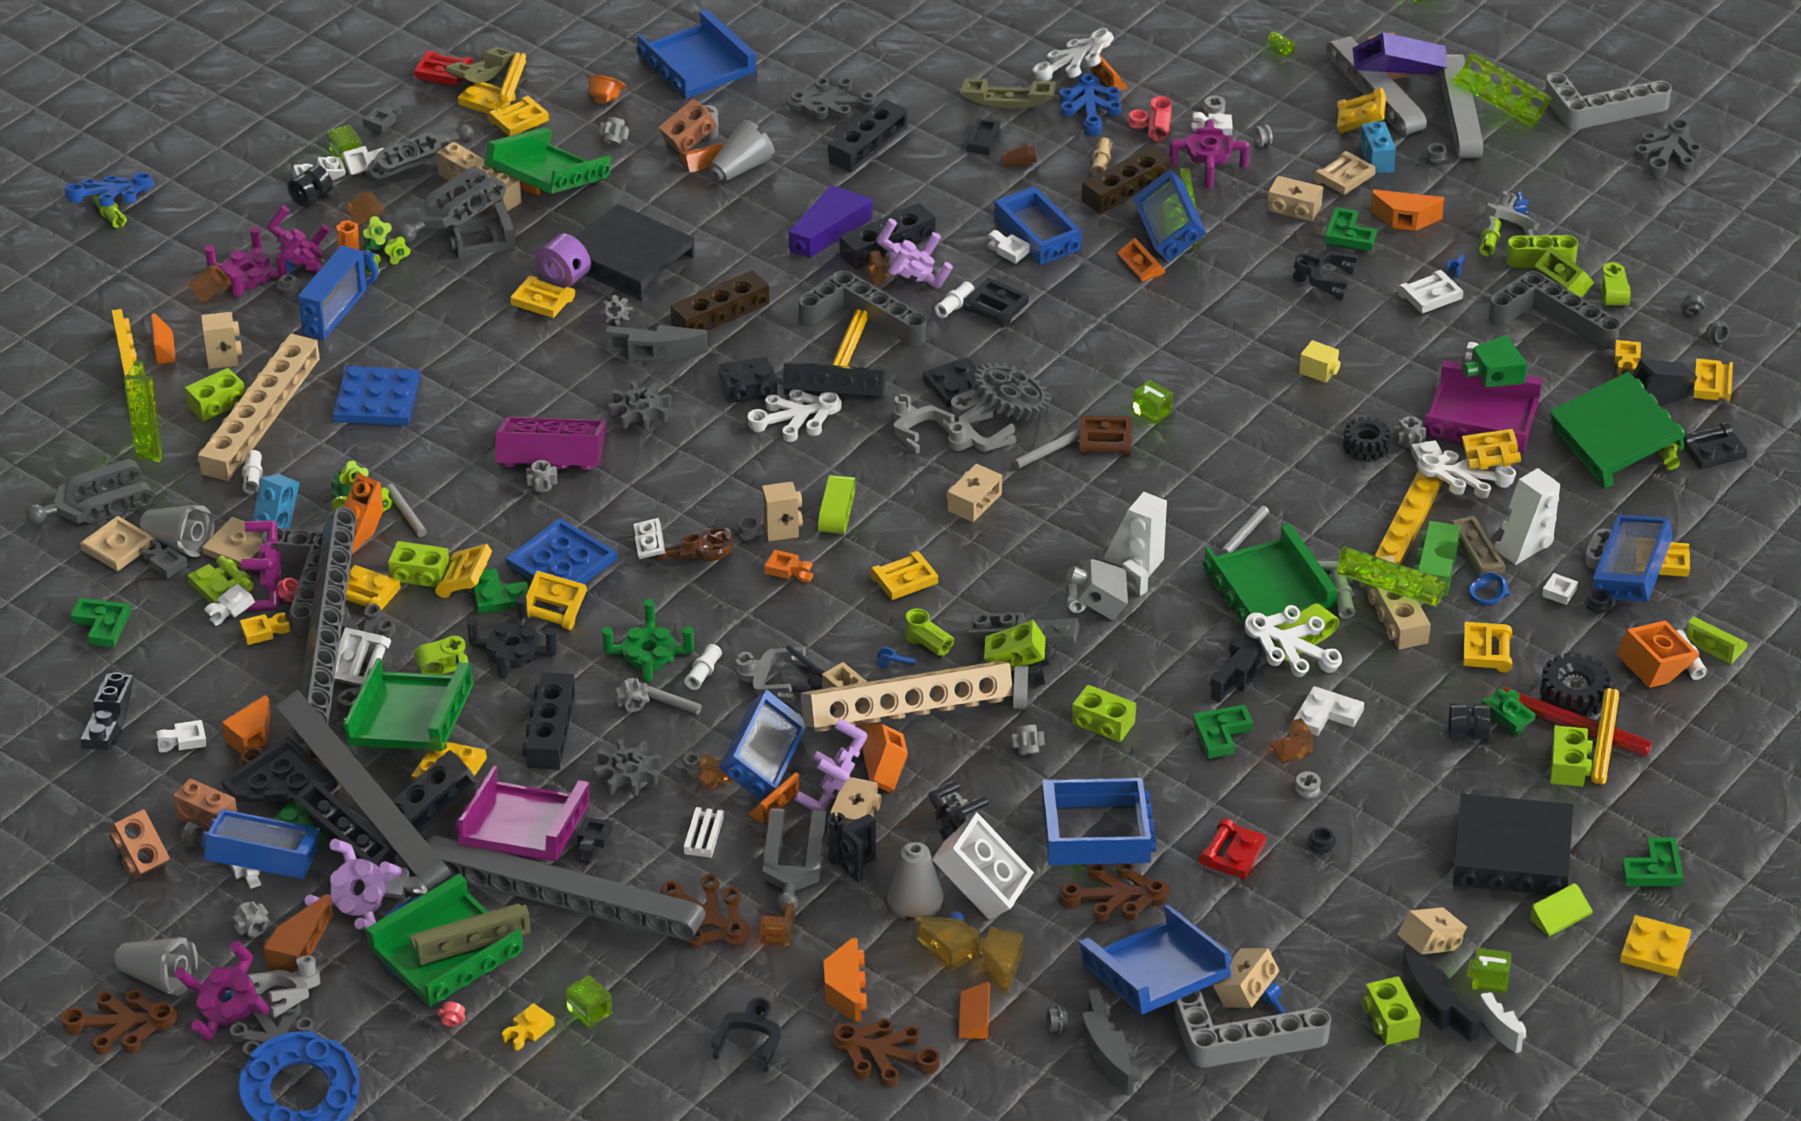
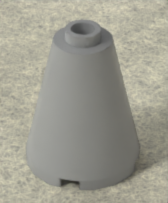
(741, 152)
(180, 527)
(915, 884)
(157, 961)

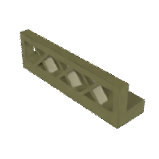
(469, 933)

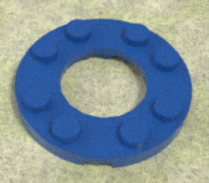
(295, 1049)

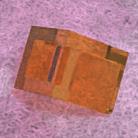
(364, 207)
(209, 283)
(1297, 745)
(777, 929)

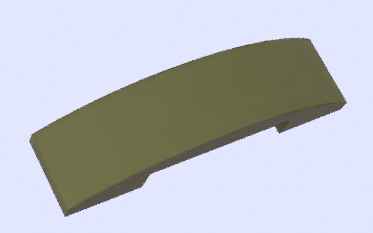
(493, 63)
(1009, 98)

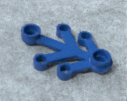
(1088, 85)
(110, 187)

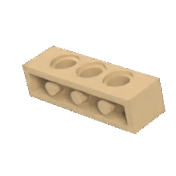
(456, 159)
(1401, 615)

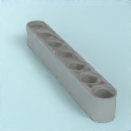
(1399, 108)
(1461, 111)

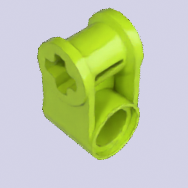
(1614, 286)
(439, 656)

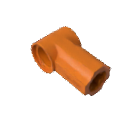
(348, 234)

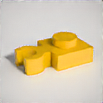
(1627, 355)
(261, 629)
(528, 1024)

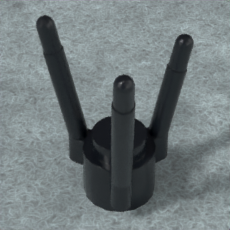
(815, 677)

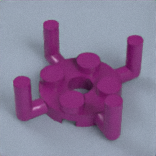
(1211, 147)
(294, 244)
(255, 262)
(267, 565)
(215, 985)

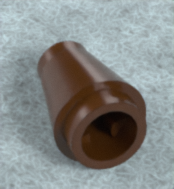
(1020, 156)

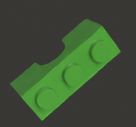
(1439, 550)

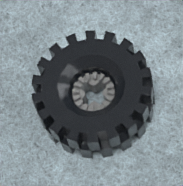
(1567, 674)

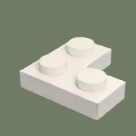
(1326, 705)

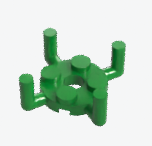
(649, 637)

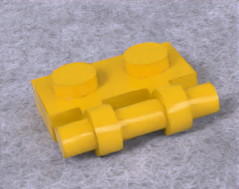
(1491, 443)

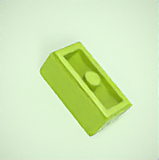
(1560, 910)

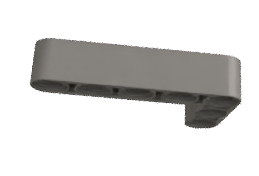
(1607, 106)
(1246, 1039)

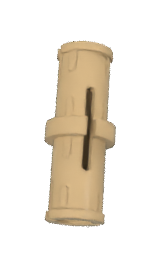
(1101, 156)

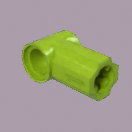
(922, 631)

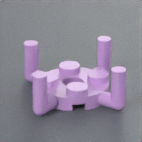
(909, 261)
(836, 770)
(345, 878)

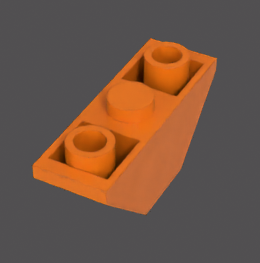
(1406, 209)
(367, 505)
(883, 754)
(845, 980)

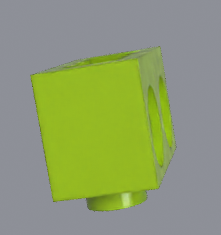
(214, 394)
(418, 564)
(1016, 645)
(1103, 713)
(1570, 755)
(1391, 1010)

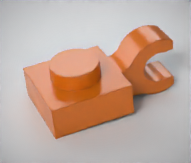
(785, 564)

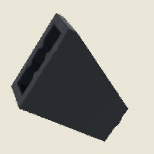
(1665, 379)

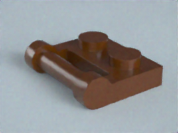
(1107, 429)

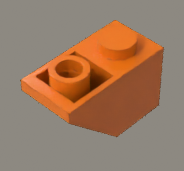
(249, 726)

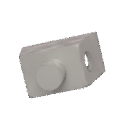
(1101, 587)

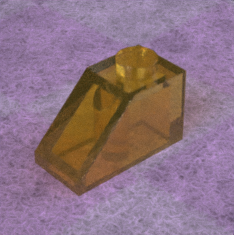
(948, 939)
(1002, 956)

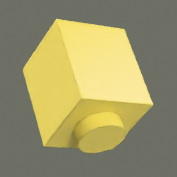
(1319, 361)

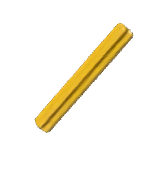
(512, 77)
(850, 338)
(1605, 736)

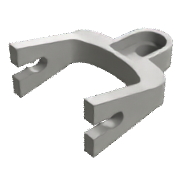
(1504, 210)
(908, 416)
(964, 436)
(757, 670)
(297, 982)

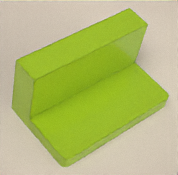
(1714, 640)

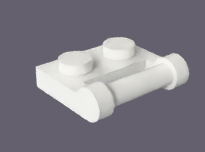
(1431, 292)
(352, 654)

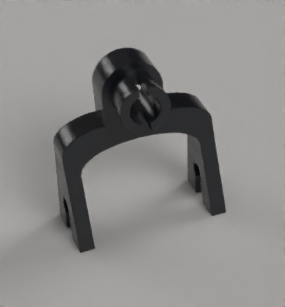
(1310, 265)
(754, 1020)

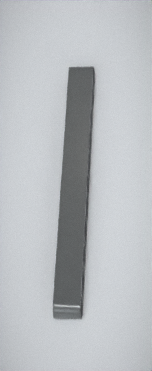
(328, 611)
(363, 790)
(570, 889)

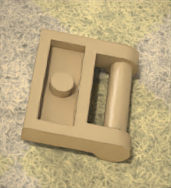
(1344, 173)

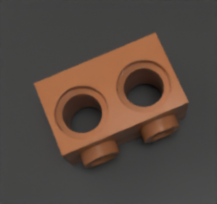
(687, 126)
(201, 803)
(145, 841)

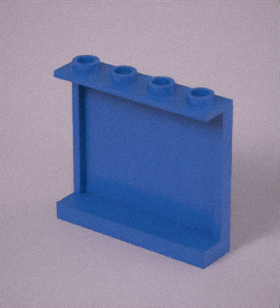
(699, 56)
(1158, 962)

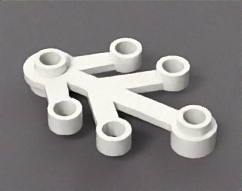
(1099, 39)
(824, 405)
(1447, 464)
(1290, 640)

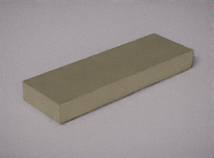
(1478, 546)

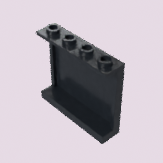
(631, 249)
(1513, 844)

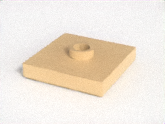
(234, 542)
(117, 543)

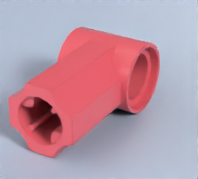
(1160, 118)

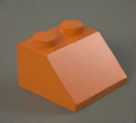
(1656, 653)

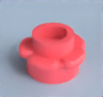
(1138, 119)
(287, 589)
(451, 1014)

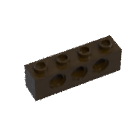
(1124, 179)
(721, 302)

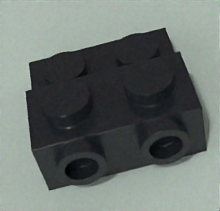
(748, 379)

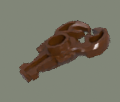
(703, 546)

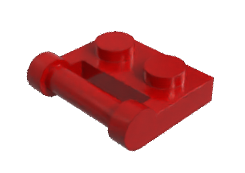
(433, 68)
(1239, 855)

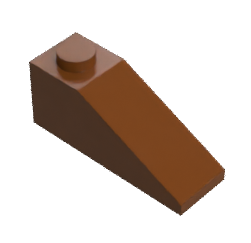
(298, 935)

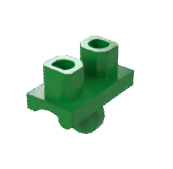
(1508, 709)

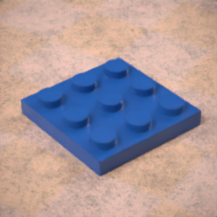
(377, 395)
(562, 553)

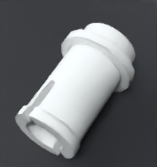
(1072, 601)

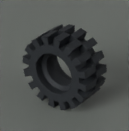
(1357, 433)

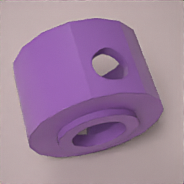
(560, 255)

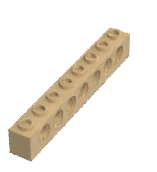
(258, 407)
(996, 679)

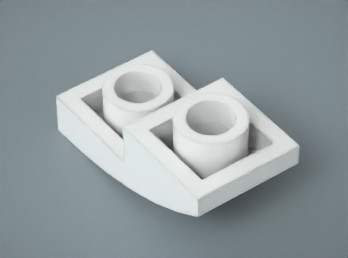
(332, 164)
(649, 538)
(1502, 1025)

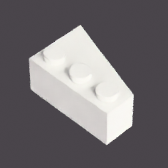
(1531, 518)
(1141, 534)

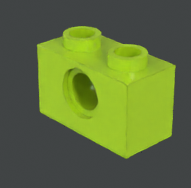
(1564, 272)

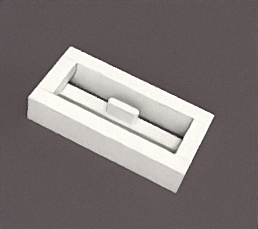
(706, 817)

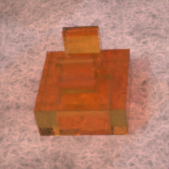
(877, 267)
(711, 773)

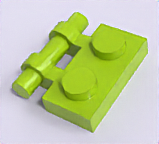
(212, 582)

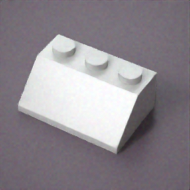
(983, 866)

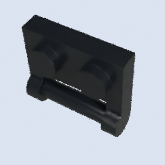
(997, 295)
(1714, 452)

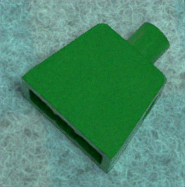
(1496, 363)

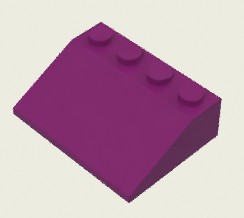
(550, 439)

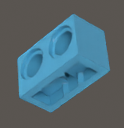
(1378, 146)
(276, 500)

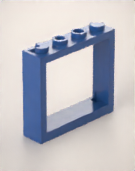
(1098, 794)

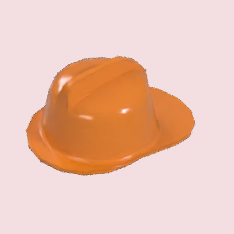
(604, 88)

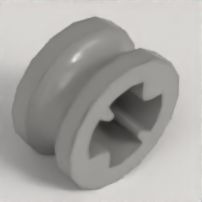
(1214, 104)
(1263, 135)
(1307, 791)

